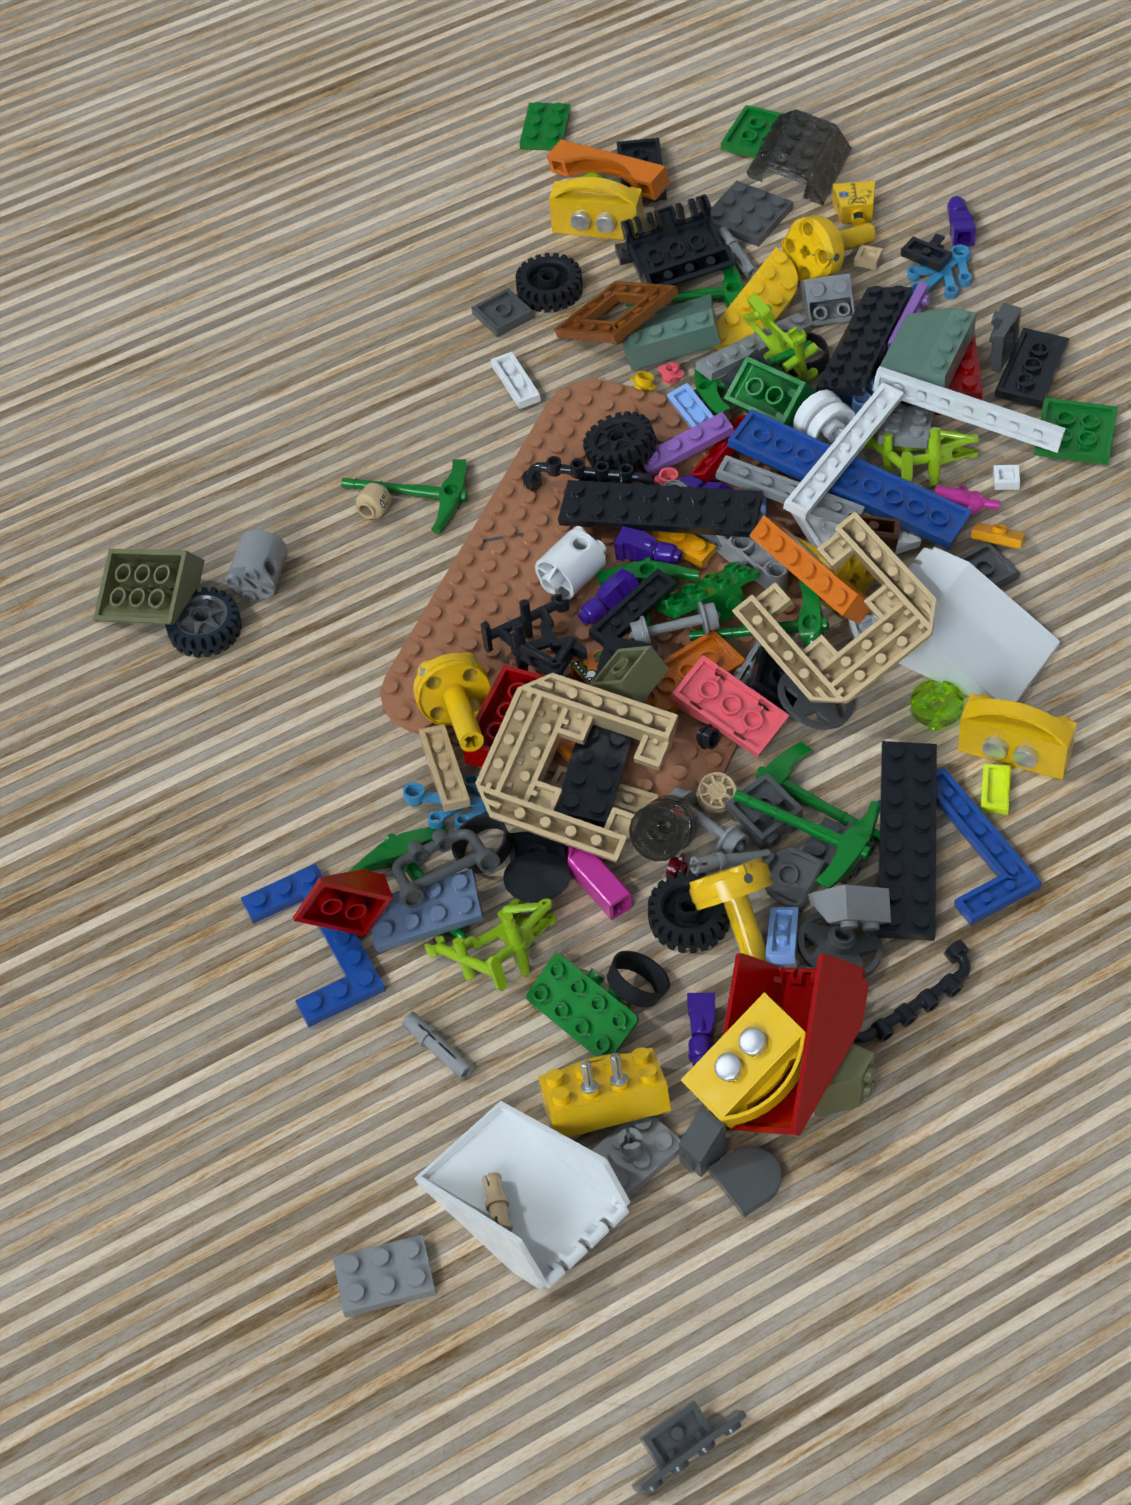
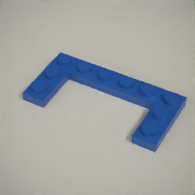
(1013, 875)
(360, 978)

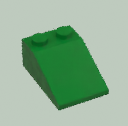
(767, 391)

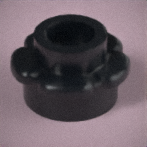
(708, 737)

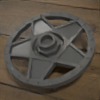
(804, 708)
(838, 943)

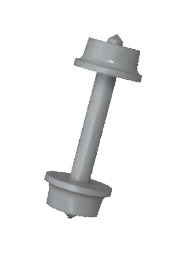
(707, 617)
(730, 840)

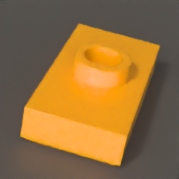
(998, 534)

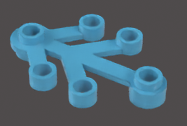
(960, 258)
(414, 796)

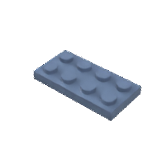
(445, 907)

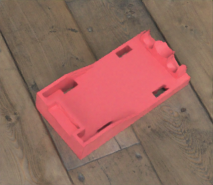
(729, 706)

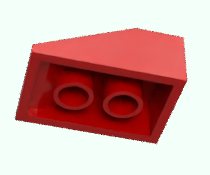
(346, 902)

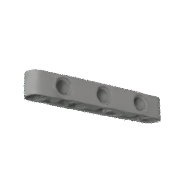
(748, 553)

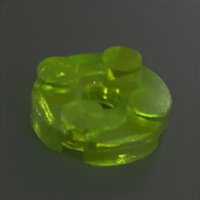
(936, 716)

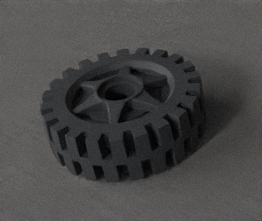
(549, 282)
(620, 440)
(675, 925)

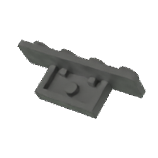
(681, 1438)

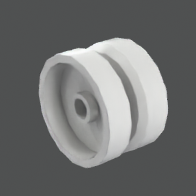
(823, 416)

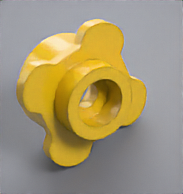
(643, 381)

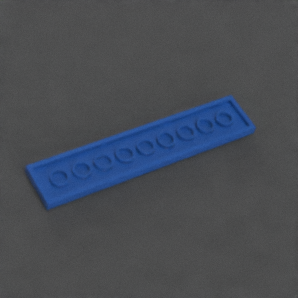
(860, 483)

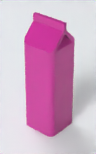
(599, 883)

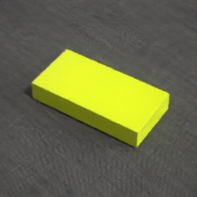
(995, 789)

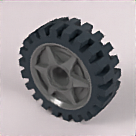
(206, 624)

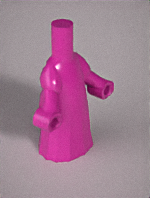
(972, 500)

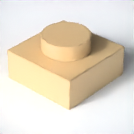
(868, 257)

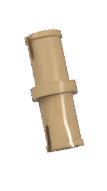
(496, 1200)

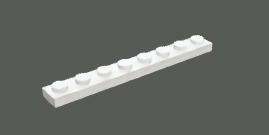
(973, 410)
(843, 451)

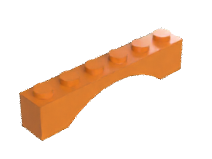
(575, 159)
(810, 570)

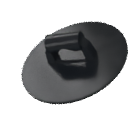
(536, 876)

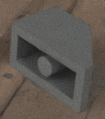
(702, 1142)

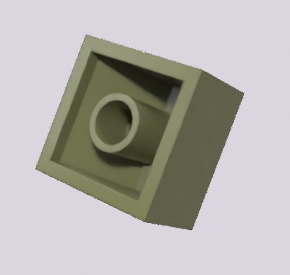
(632, 673)
(850, 1083)

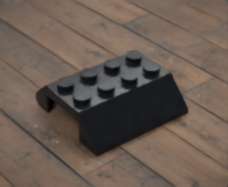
(676, 248)

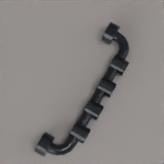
(533, 479)
(926, 998)

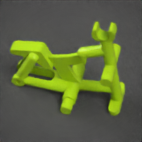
(780, 341)
(938, 452)
(516, 940)

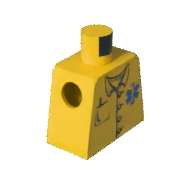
(854, 201)

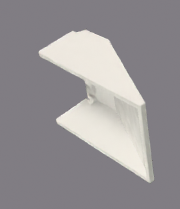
(979, 632)
(554, 1187)

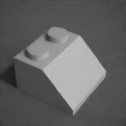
(853, 906)

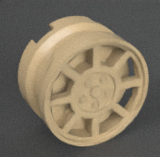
(714, 791)

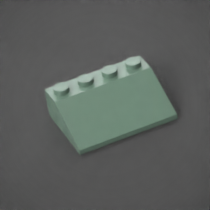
(673, 333)
(931, 345)

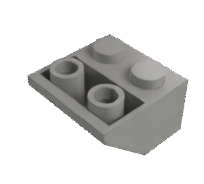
(828, 299)

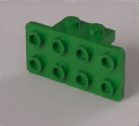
(717, 588)
(583, 1006)

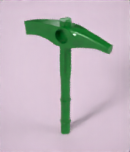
(728, 292)
(710, 391)
(450, 494)
(645, 568)
(809, 622)
(780, 771)
(395, 846)
(850, 846)

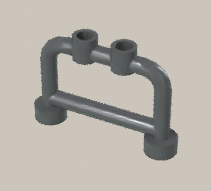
(411, 892)

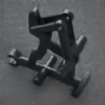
(529, 652)

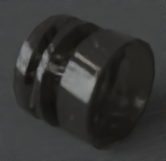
(653, 837)

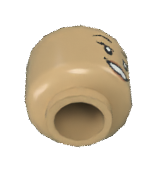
(373, 501)

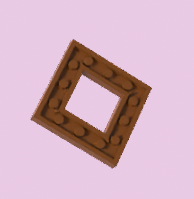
(647, 300)

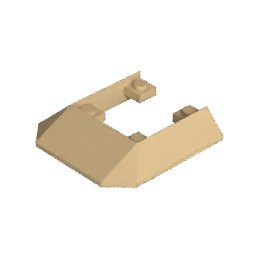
(901, 605)
(527, 742)

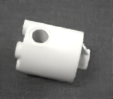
(571, 563)

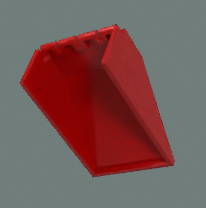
(825, 1004)

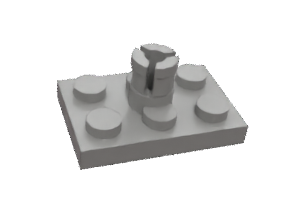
(639, 1151)

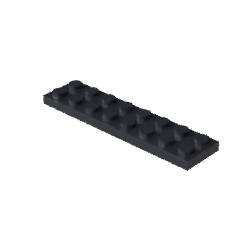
(864, 341)
(660, 508)
(599, 764)
(908, 838)

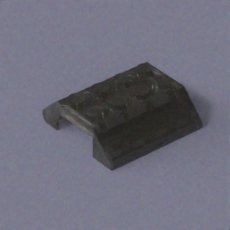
(803, 151)

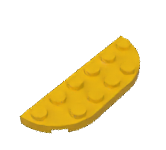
(773, 283)

